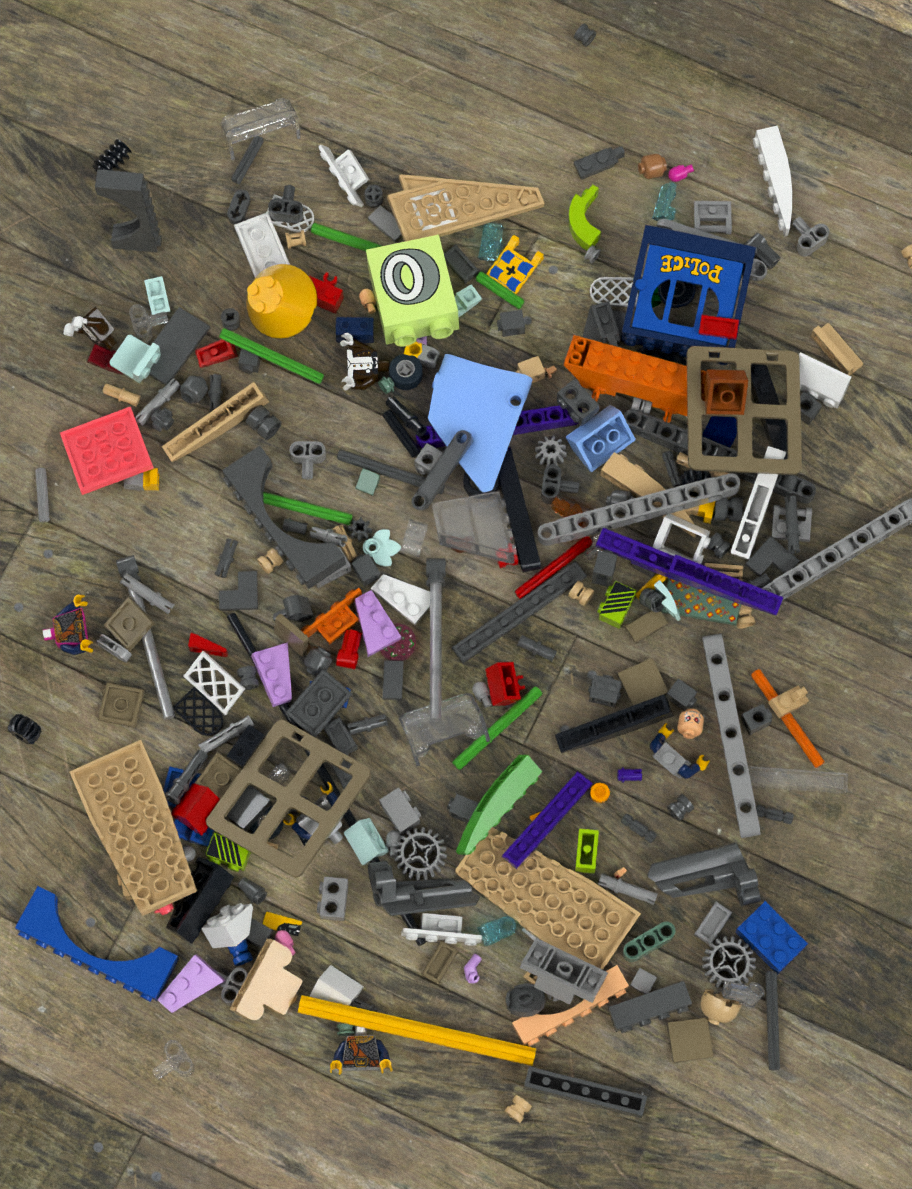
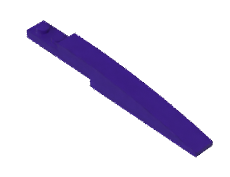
(689, 572)

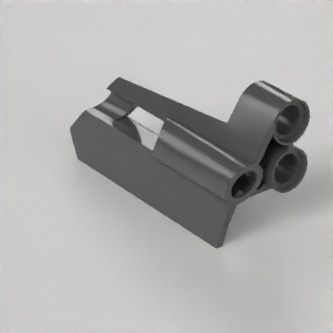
(721, 866)
(396, 896)

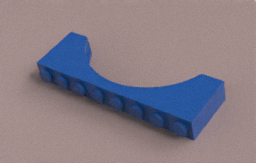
(145, 975)

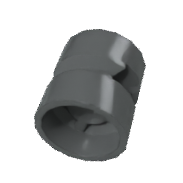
(262, 421)
(721, 509)

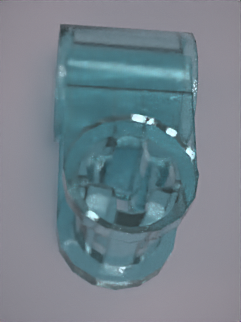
(493, 932)

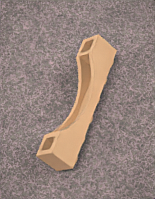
(533, 1027)

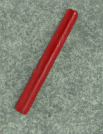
(553, 567)

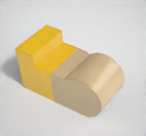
(704, 510)

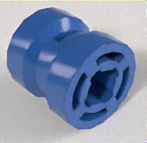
(240, 953)

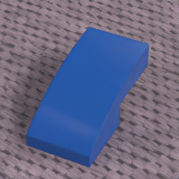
(187, 834)

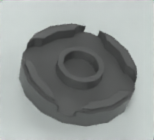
(525, 1000)

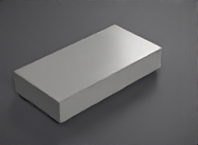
(386, 223)
(713, 923)

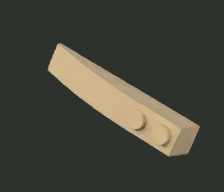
(216, 422)
(634, 479)

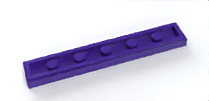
(547, 820)

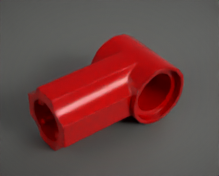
(348, 654)

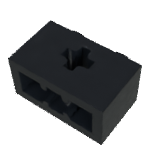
(245, 746)

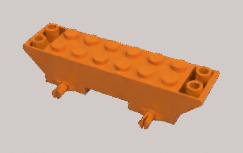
(615, 369)

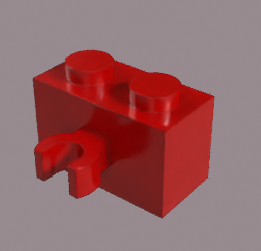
(328, 295)
(503, 683)

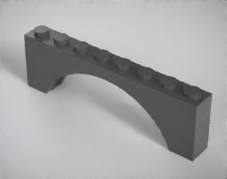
(132, 192)
(309, 560)

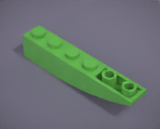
(498, 801)

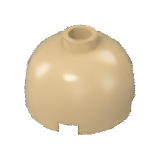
(719, 1008)

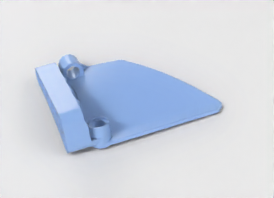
(478, 401)

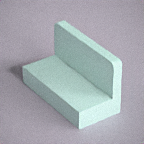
(365, 841)

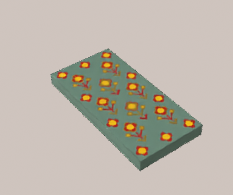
(702, 605)

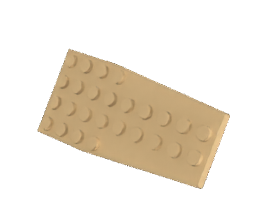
(135, 826)
(550, 900)

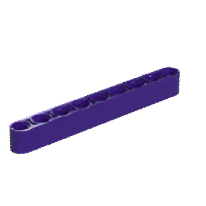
(527, 427)

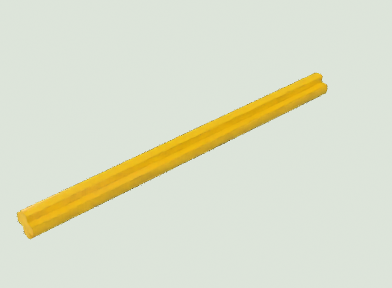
(416, 1030)

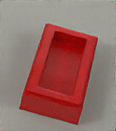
(718, 327)

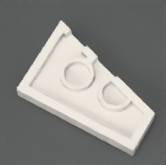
(403, 597)

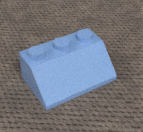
(600, 437)

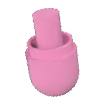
(285, 939)

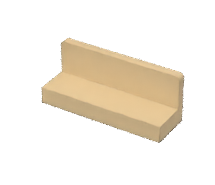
(836, 349)

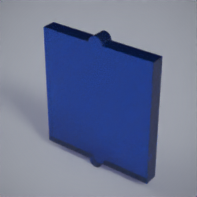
(721, 430)

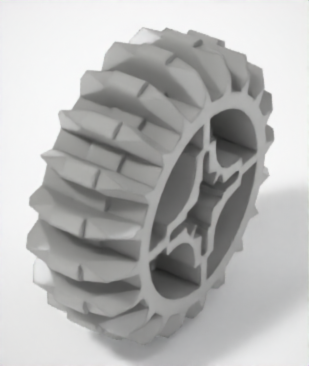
(427, 848)
(744, 955)

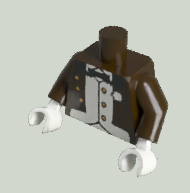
(94, 326)
(362, 364)

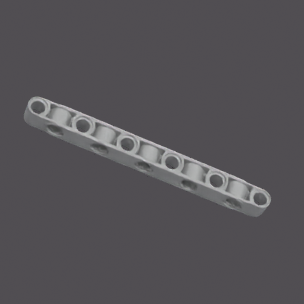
(638, 509)
(842, 551)
(733, 747)

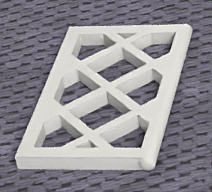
(228, 679)

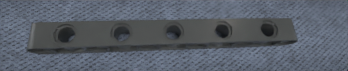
(652, 429)

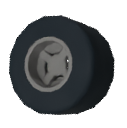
(410, 367)

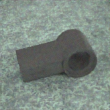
(763, 251)

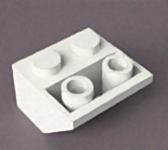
(229, 926)

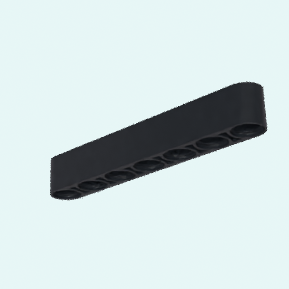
(518, 515)

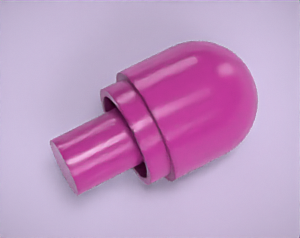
(679, 172)

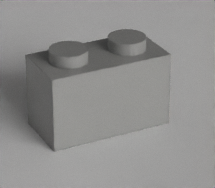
(400, 811)

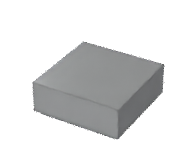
(643, 981)

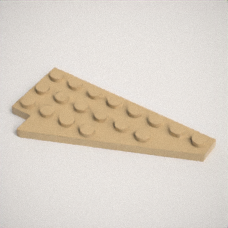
(471, 202)

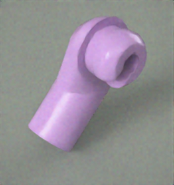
(470, 969)

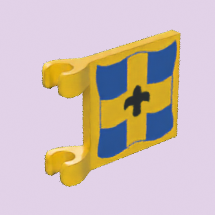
(512, 268)

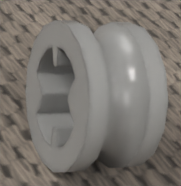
(592, 254)

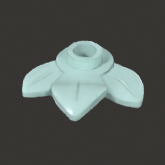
(384, 547)

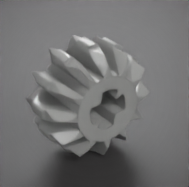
(549, 445)

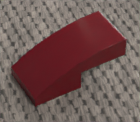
(101, 358)

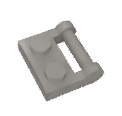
(713, 212)
(779, 526)

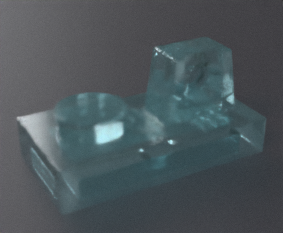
(663, 209)
(490, 241)

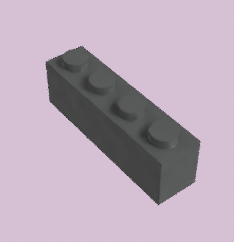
(650, 1006)

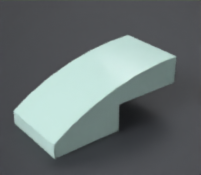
(157, 295)
(466, 299)
(669, 603)

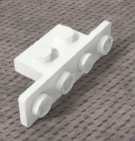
(348, 171)
(441, 927)

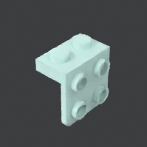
(135, 358)

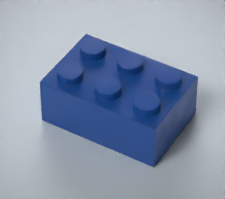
(771, 937)

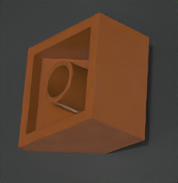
(725, 391)

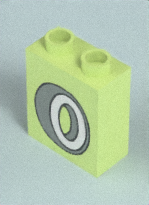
(413, 290)

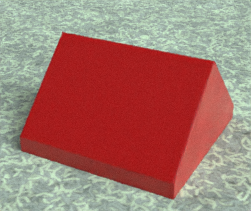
(196, 807)

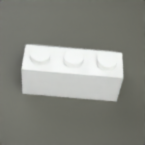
(822, 381)

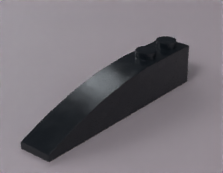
(764, 393)
(615, 724)

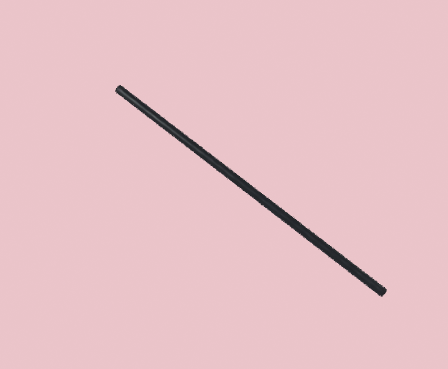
(322, 771)

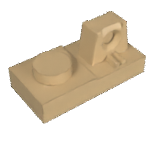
(789, 701)

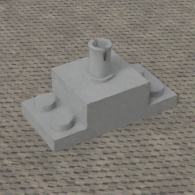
(562, 973)

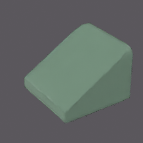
(368, 482)

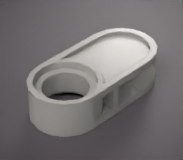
(114, 648)

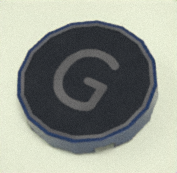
(683, 293)

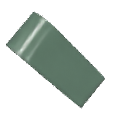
(655, 934)

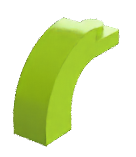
(580, 228)

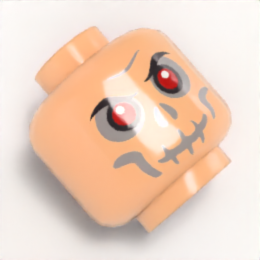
(690, 723)

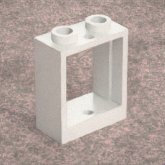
(665, 528)

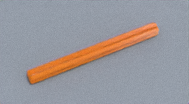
(789, 721)

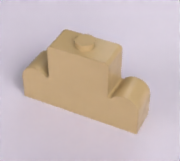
(267, 984)

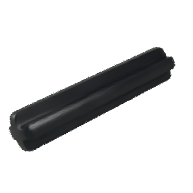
(401, 433)

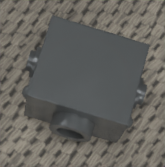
(605, 690)

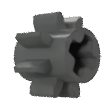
(162, 419)
(361, 525)

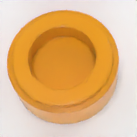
(599, 792)

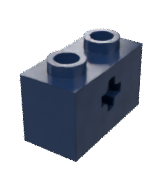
(359, 327)

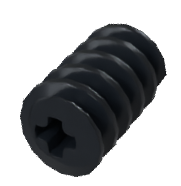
(112, 156)

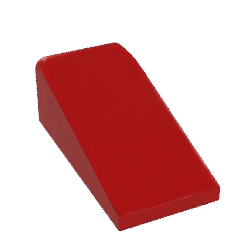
(215, 353)
(199, 644)

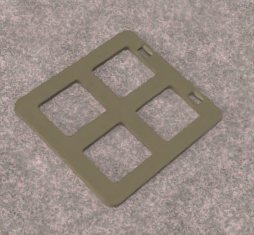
(790, 413)
(288, 798)

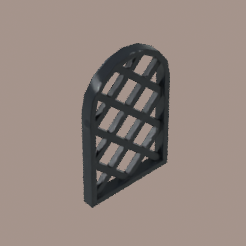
(213, 716)

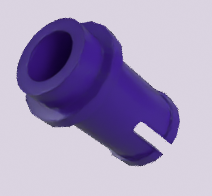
(629, 774)

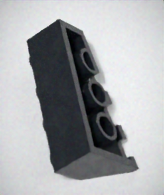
(196, 908)

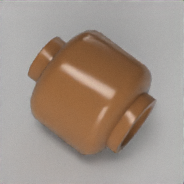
(652, 166)

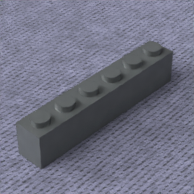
(585, 1092)

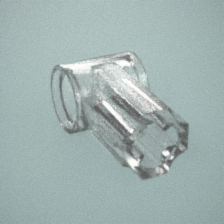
(747, 995)

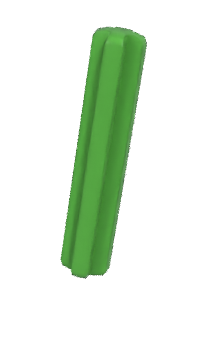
(500, 290)

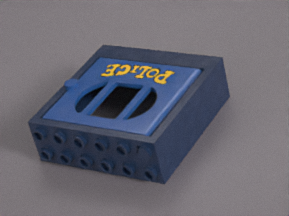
(690, 260)

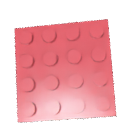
(106, 450)

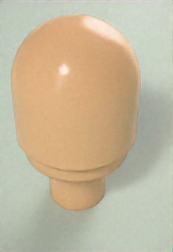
(368, 300)

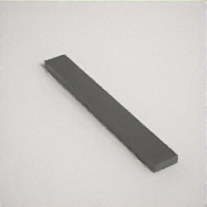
(518, 612)

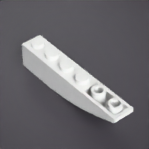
(776, 172)
(756, 509)

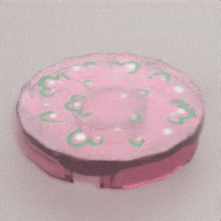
(403, 648)

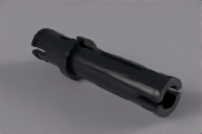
(410, 420)

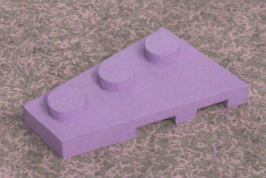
(375, 624)
(274, 673)
(189, 984)

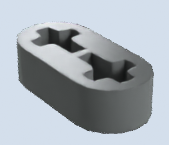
(242, 209)

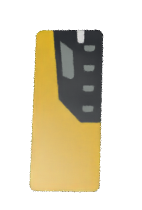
(279, 922)

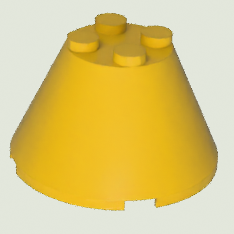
(281, 301)

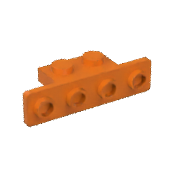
(336, 620)

